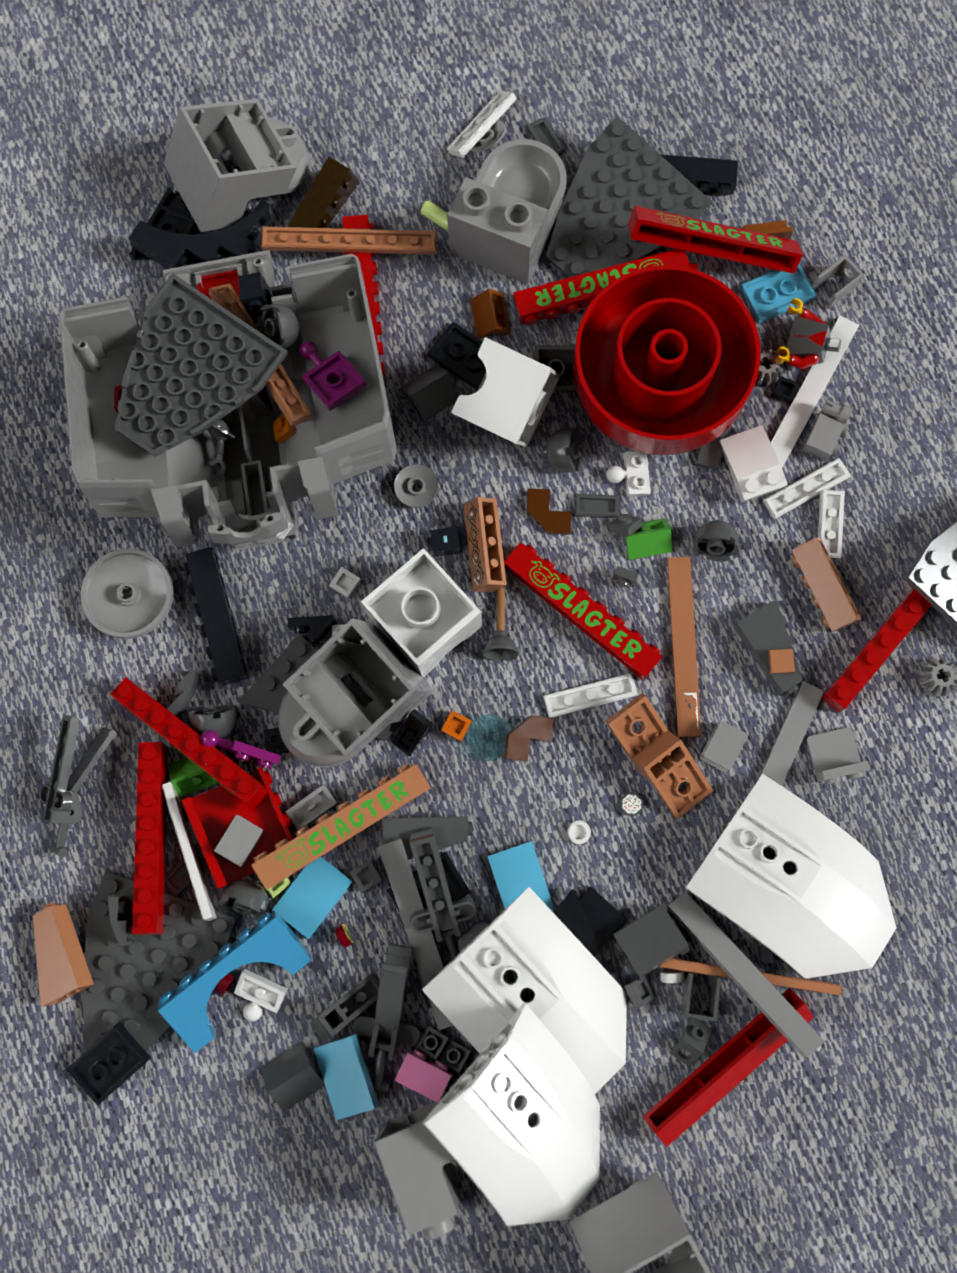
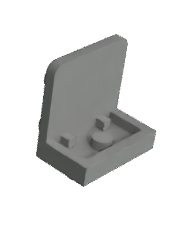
(835, 756)

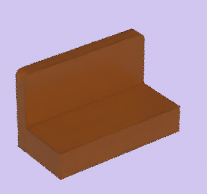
(774, 228)
(490, 313)

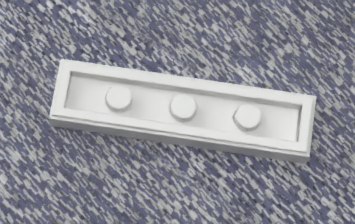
(481, 123)
(806, 488)
(590, 695)

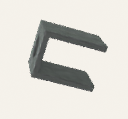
(714, 999)

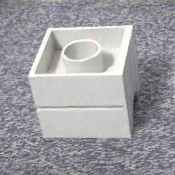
(510, 394)
(422, 612)

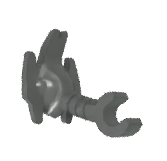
(219, 432)

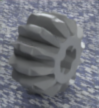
(773, 371)
(939, 686)

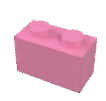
(423, 1075)

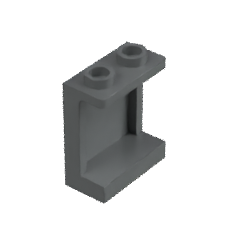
(650, 942)

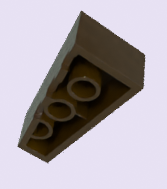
(326, 196)

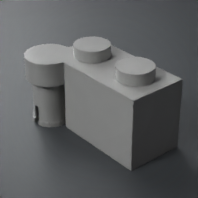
(827, 429)

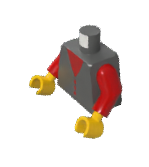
(807, 340)

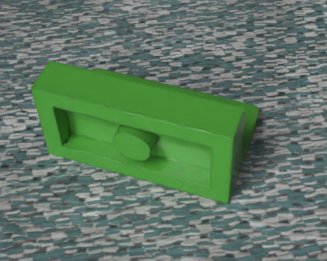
(649, 539)
(188, 777)

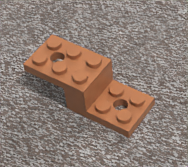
(659, 756)

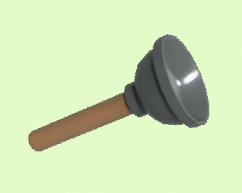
(500, 645)

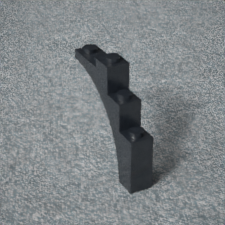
(174, 249)

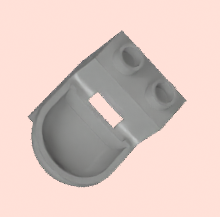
(266, 150)
(509, 209)
(324, 719)
(421, 1172)
(637, 1230)

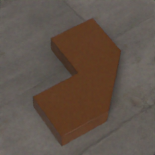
(551, 521)
(518, 740)

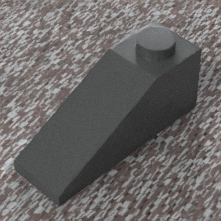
(346, 1008)

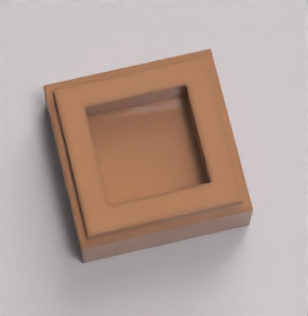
(781, 661)

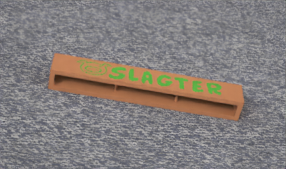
(340, 827)

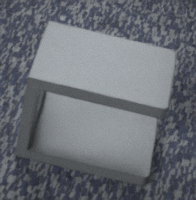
(841, 266)
(723, 746)
(238, 841)

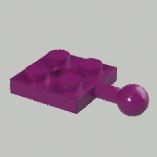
(334, 366)
(241, 751)

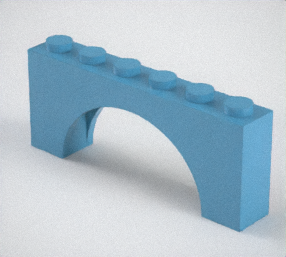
(266, 942)

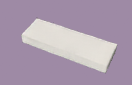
(831, 521)

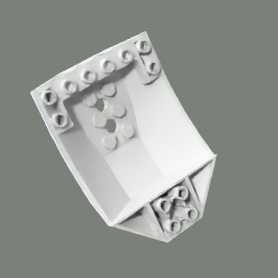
(821, 918)
(571, 988)
(522, 1169)

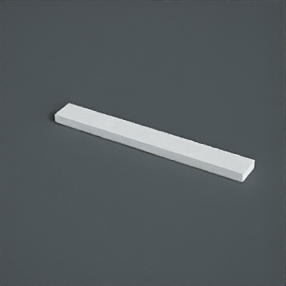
(810, 392)

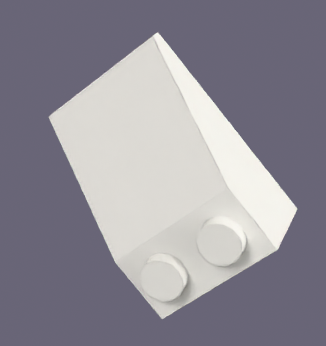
(753, 464)

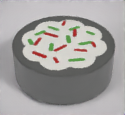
(631, 804)

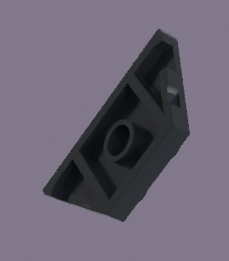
(169, 216)
(574, 918)

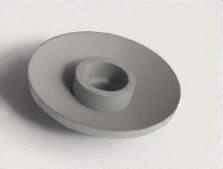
(491, 137)
(416, 475)

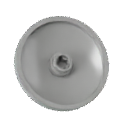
(127, 593)

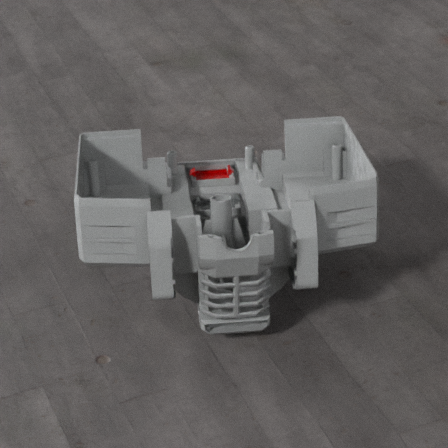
(262, 478)

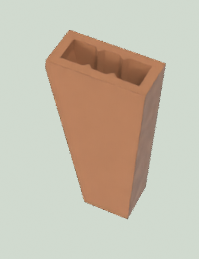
(58, 955)

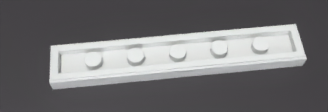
(189, 852)

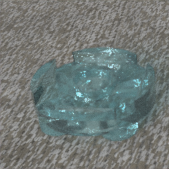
(481, 727)

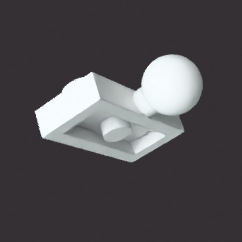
(635, 474)
(260, 993)

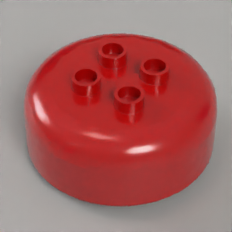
(665, 393)

